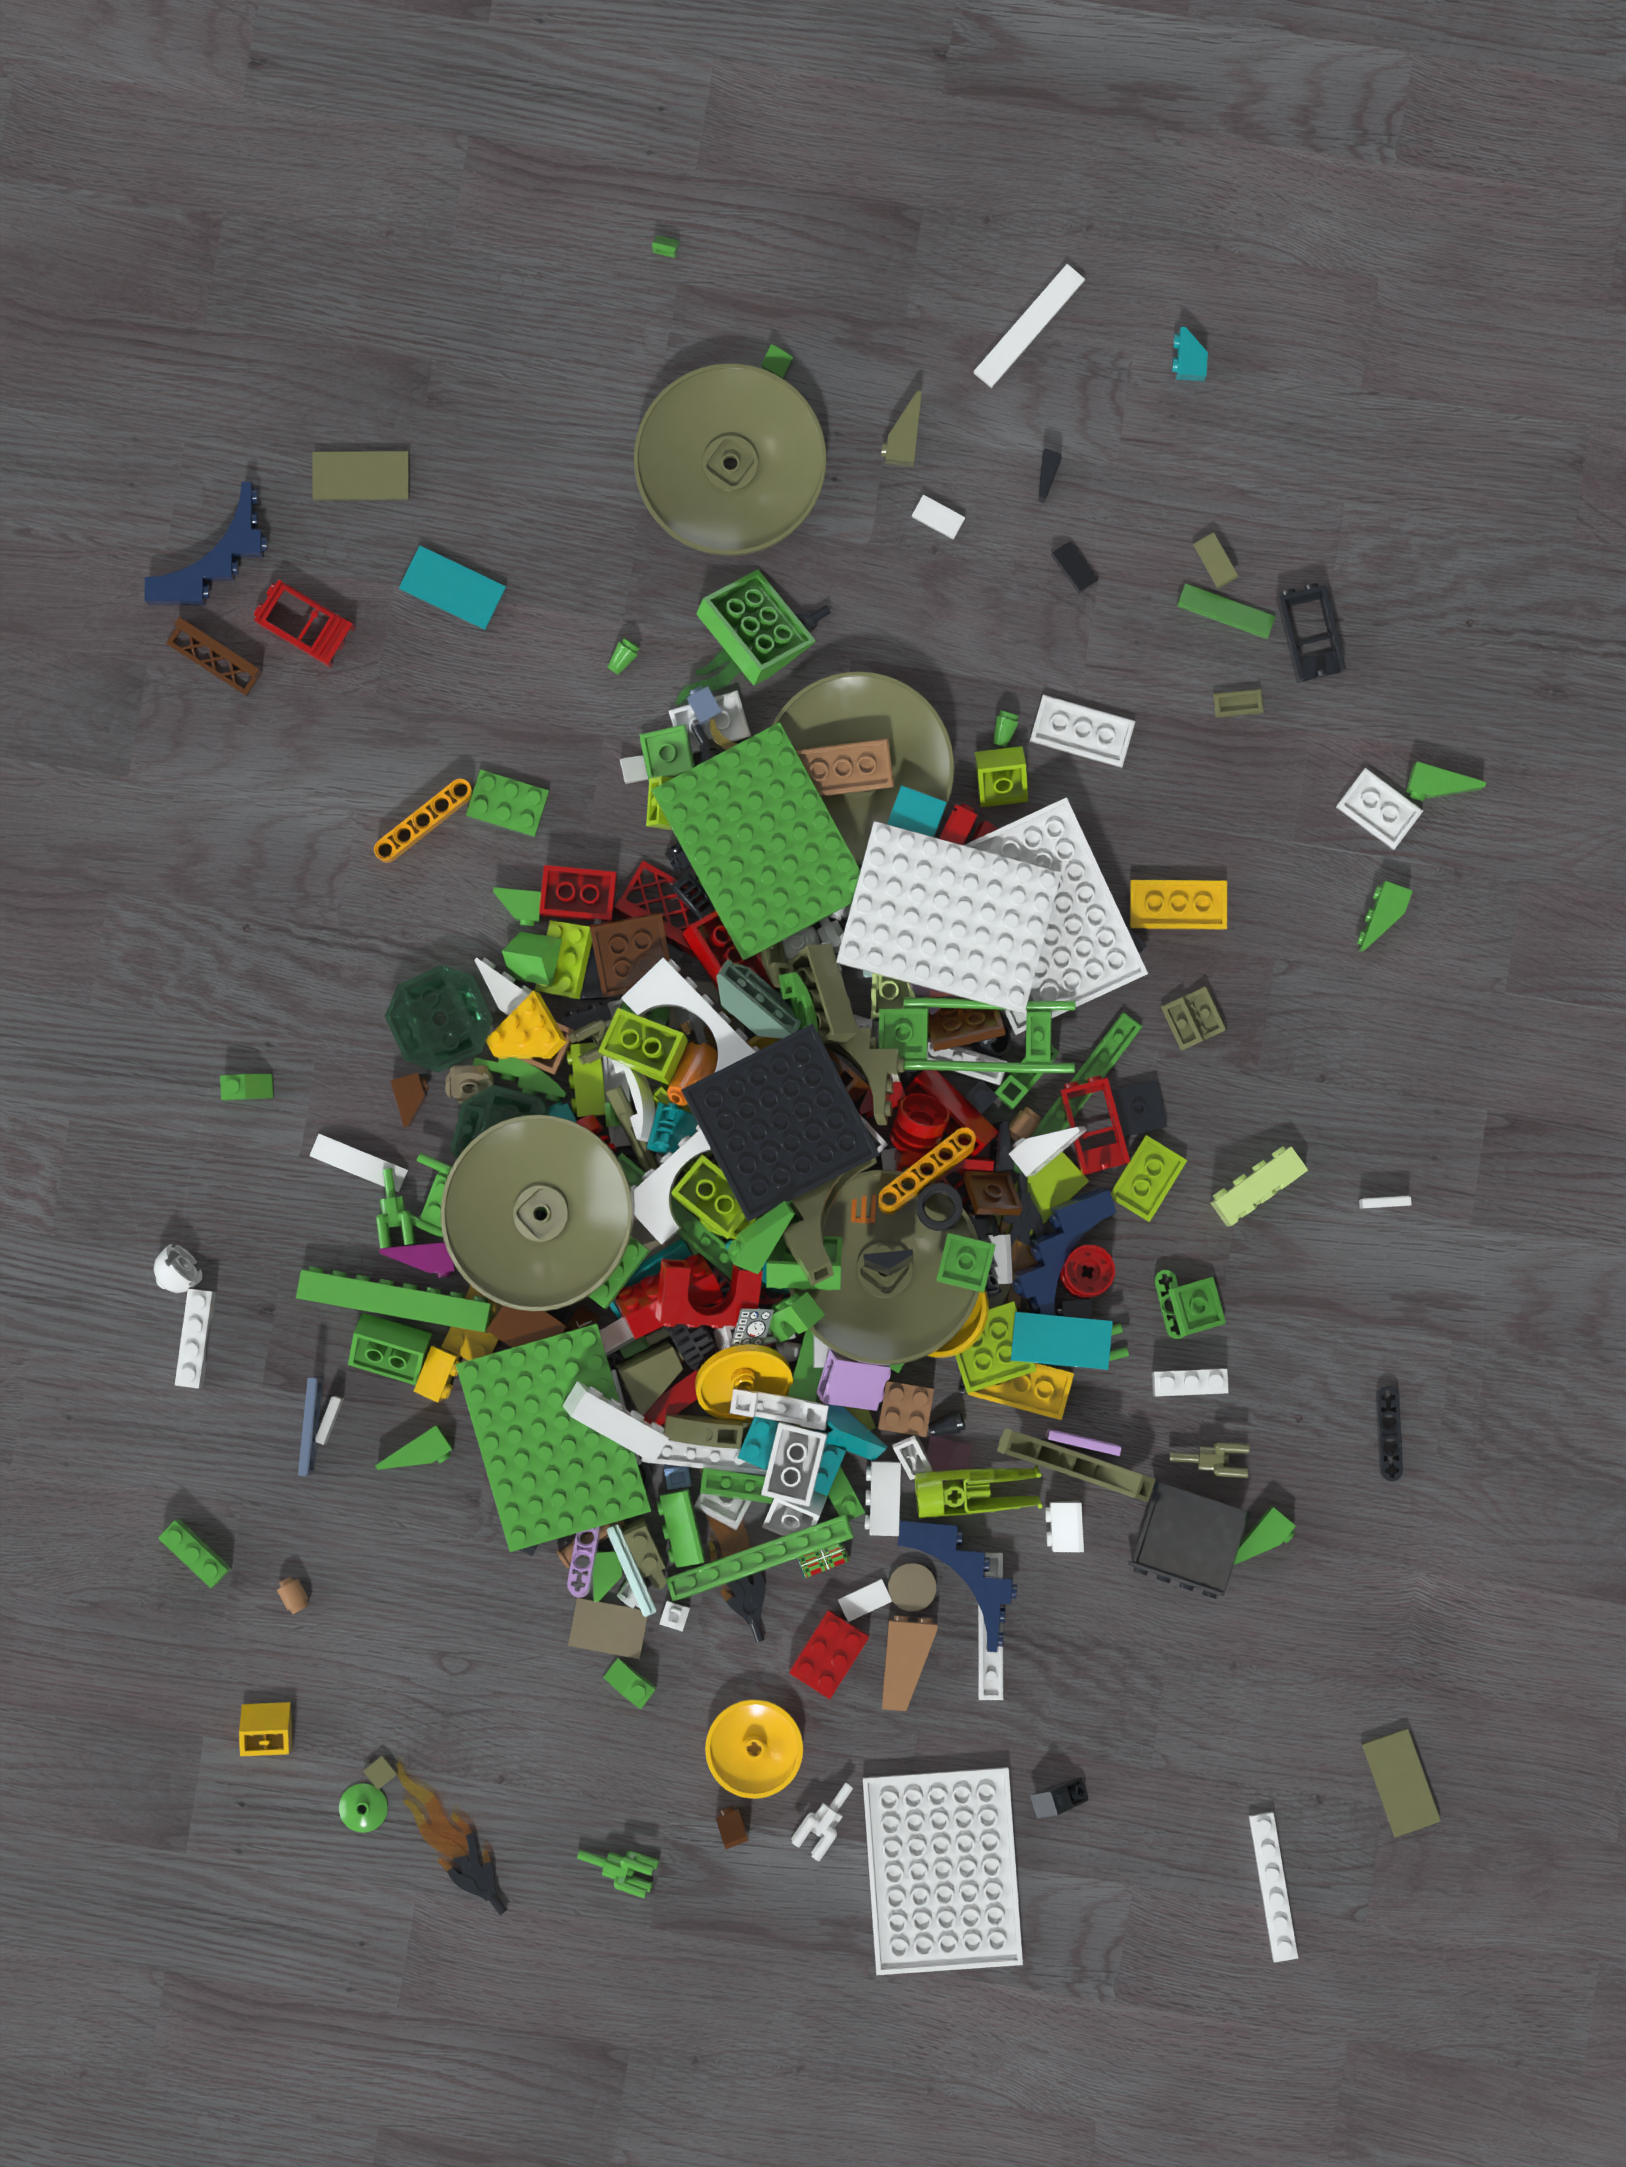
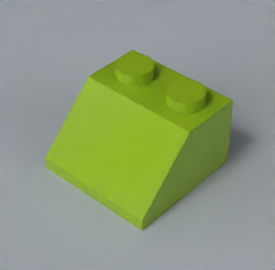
(1001, 776)

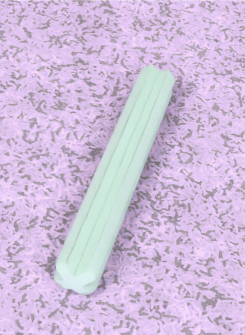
(631, 1570)

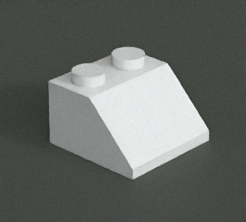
(790, 1517)
(1065, 1525)

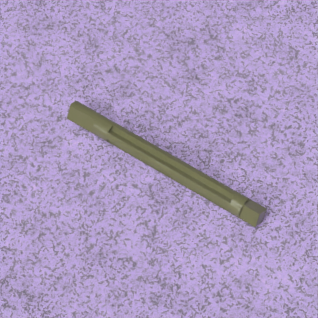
(624, 1112)

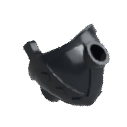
(993, 1047)

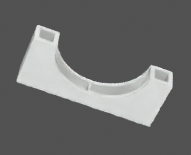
(667, 988)
(653, 1195)

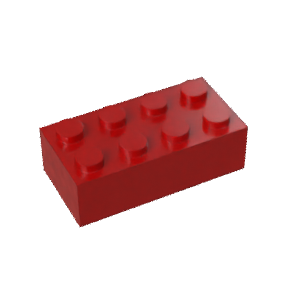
(714, 947)
(639, 1301)

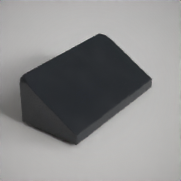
(1074, 567)

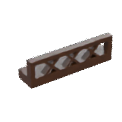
(219, 649)

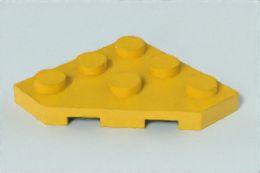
(527, 1032)

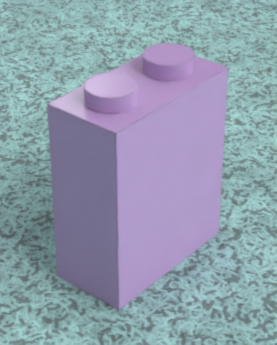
(852, 1382)

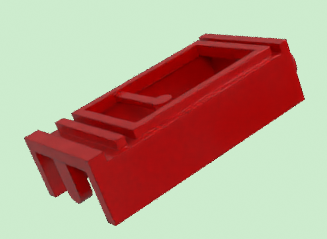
(329, 639)
(959, 824)
(1104, 1156)

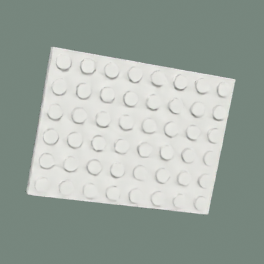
(948, 917)
(1086, 938)
(942, 1871)

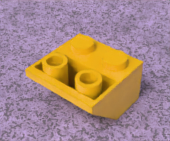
(437, 1374)
(265, 1729)

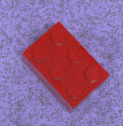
(578, 893)
(829, 1654)

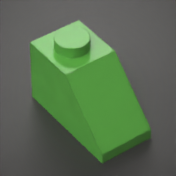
(522, 904)
(246, 1087)
(606, 1573)
(629, 1683)

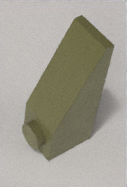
(902, 439)

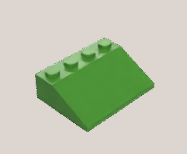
(754, 626)

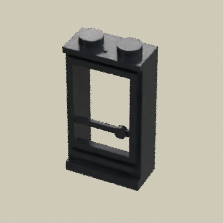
(1316, 665)

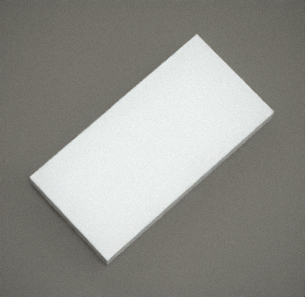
(1082, 731)

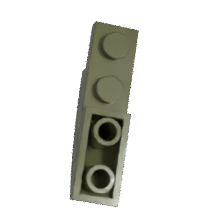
(706, 1430)

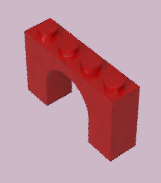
(675, 1307)

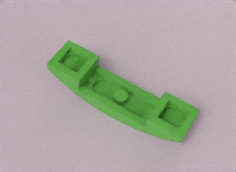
(802, 1004)

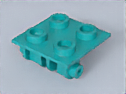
(669, 1128)

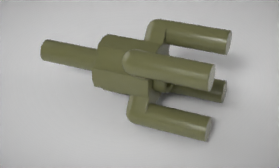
(597, 1030)
(1215, 1458)

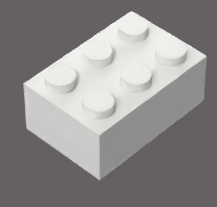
(794, 1464)

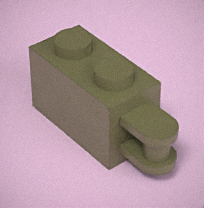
(645, 1552)

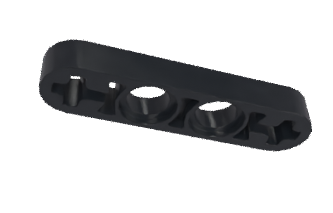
(1392, 1433)

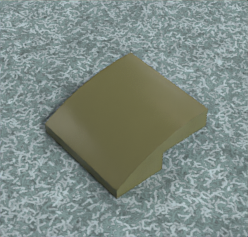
(1194, 1018)

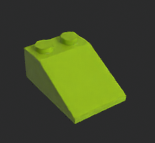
(643, 1045)
(709, 1197)

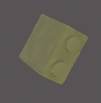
(649, 1374)

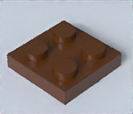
(992, 1193)

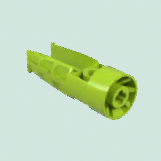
(934, 1494)

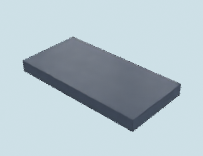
(310, 1426)

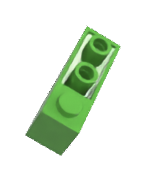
(1388, 908)

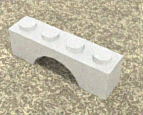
(195, 1329)

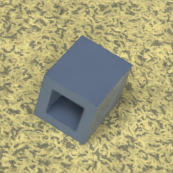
(703, 705)

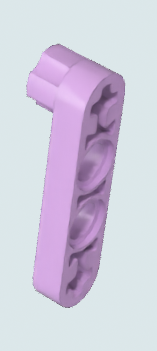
(580, 1550)

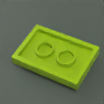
(571, 959)
(1147, 1178)

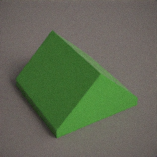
(532, 957)

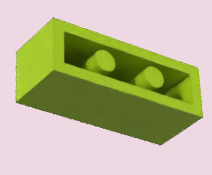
(587, 1082)

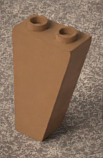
(905, 1656)

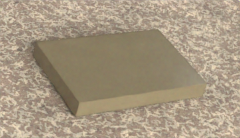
(608, 1628)

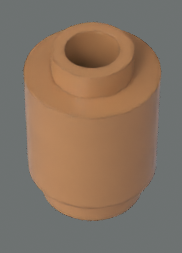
(1023, 1124)
(293, 1594)

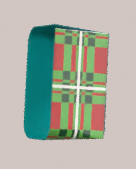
(823, 1560)

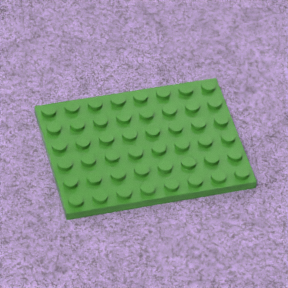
(760, 841)
(542, 1463)

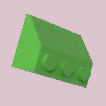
(786, 1273)
(389, 1348)
(681, 1528)

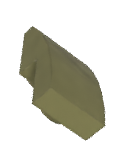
(1215, 560)

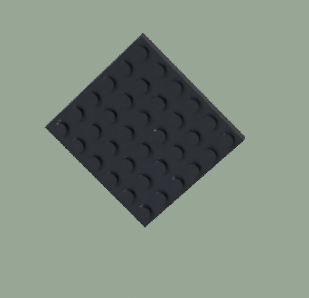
(780, 1122)

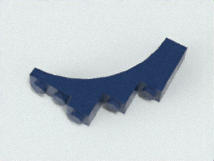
(240, 541)
(1072, 1221)
(990, 1591)

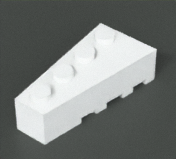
(615, 1422)

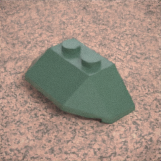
(755, 1002)

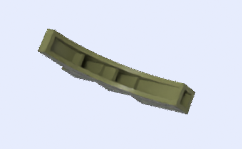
(877, 1065)
(807, 1236)
(1076, 1464)

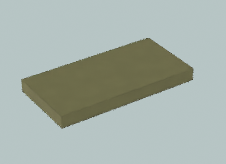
(360, 476)
(1401, 1782)

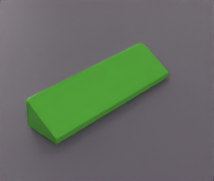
(1226, 611)
(805, 1376)

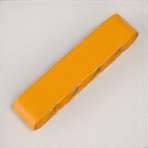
(411, 822)
(930, 1160)

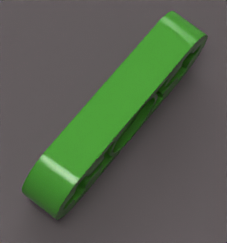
(1160, 1287)

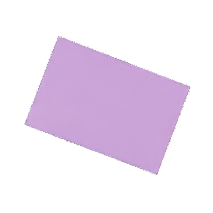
(1082, 1441)

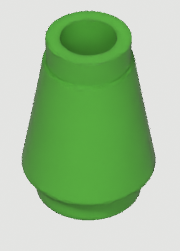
(623, 656)
(1005, 727)

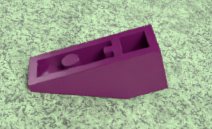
(427, 1257)

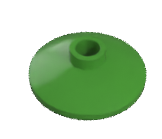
(366, 1795)

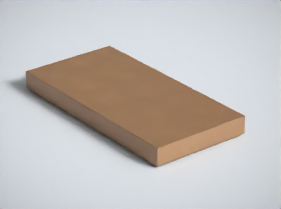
(849, 767)

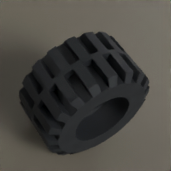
(693, 1343)

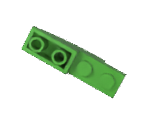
(530, 1078)

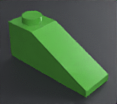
(1435, 782)
(758, 1240)
(425, 1449)
(844, 1497)
(1266, 1534)

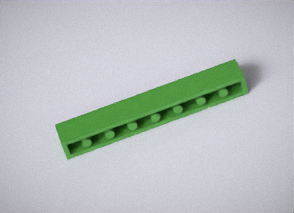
(395, 1301)

